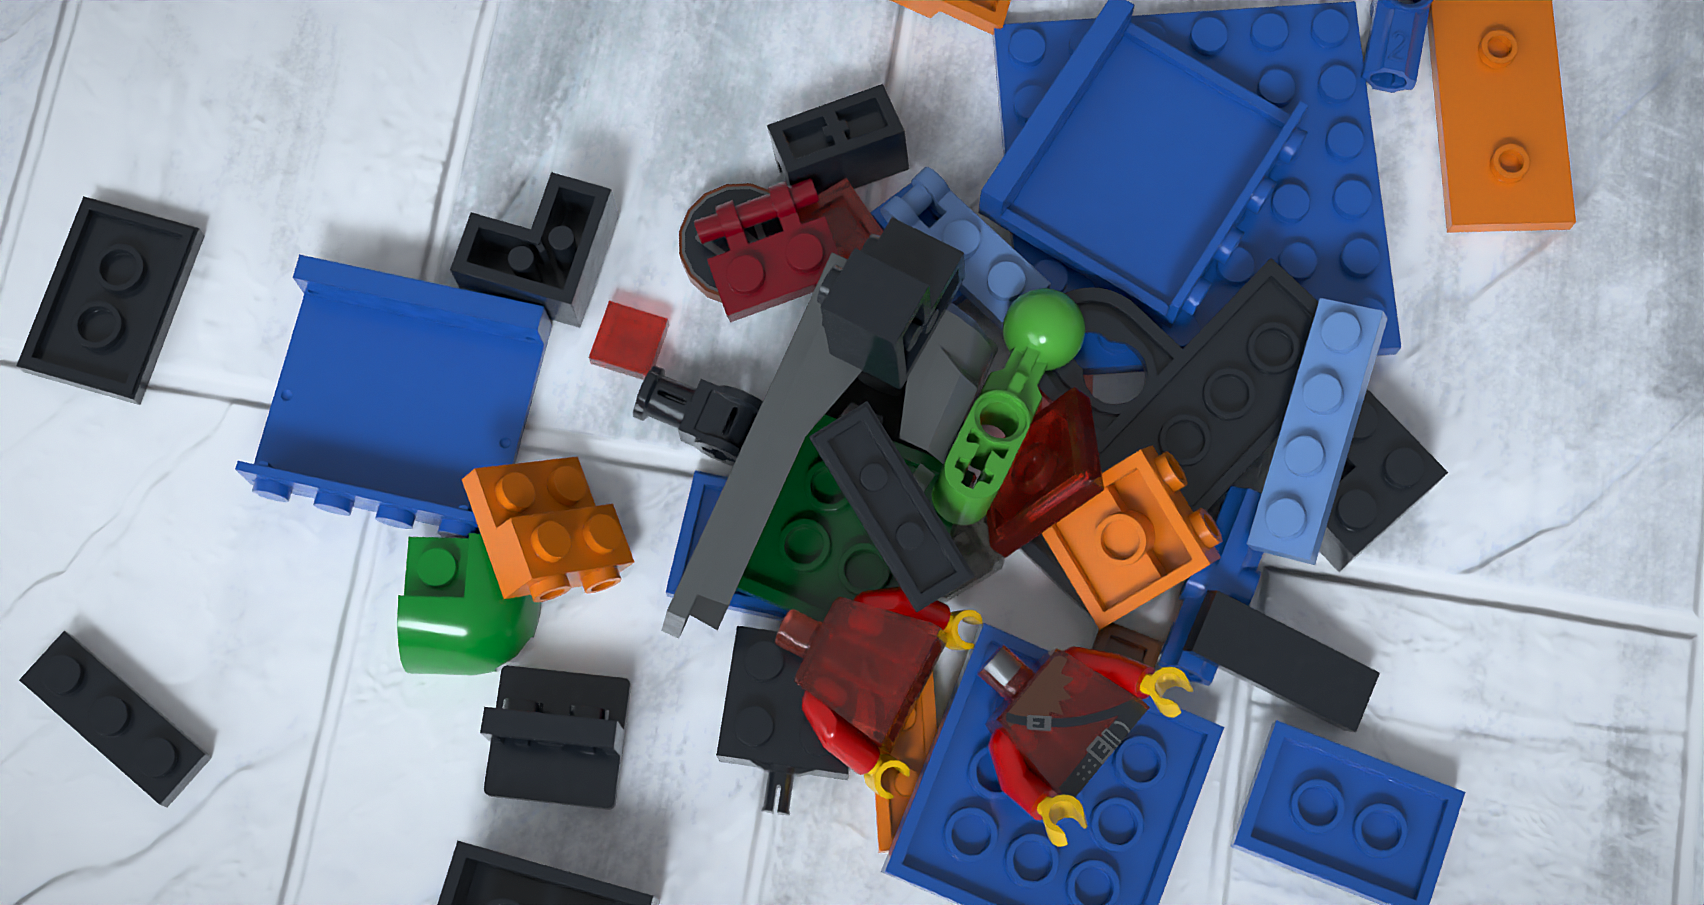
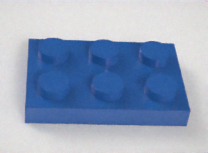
(1347, 818)

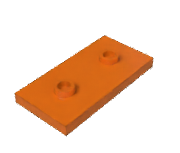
(1500, 116)

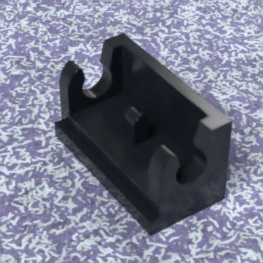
(842, 140)

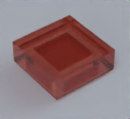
(628, 340)

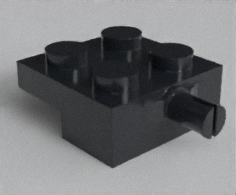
(766, 720)

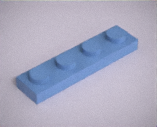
(1317, 431)

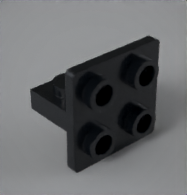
(556, 737)

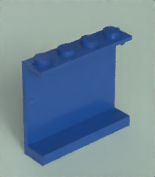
(397, 395)

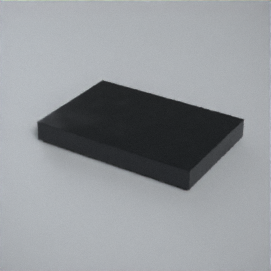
(111, 300)

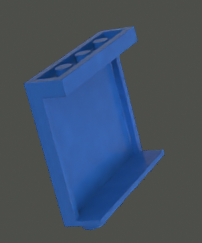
(1140, 166)

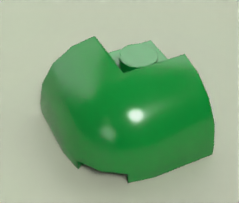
(455, 611)

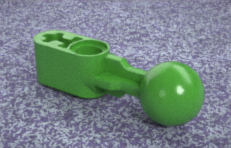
(1042, 334)

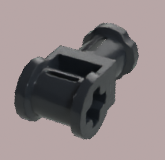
(706, 417)

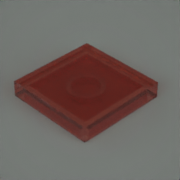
(1049, 476)

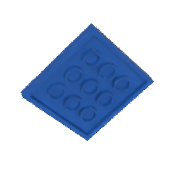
(983, 849)

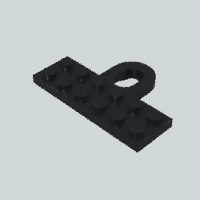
(1204, 403)

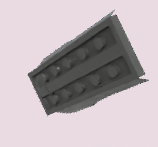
(805, 387)

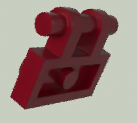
(772, 268)

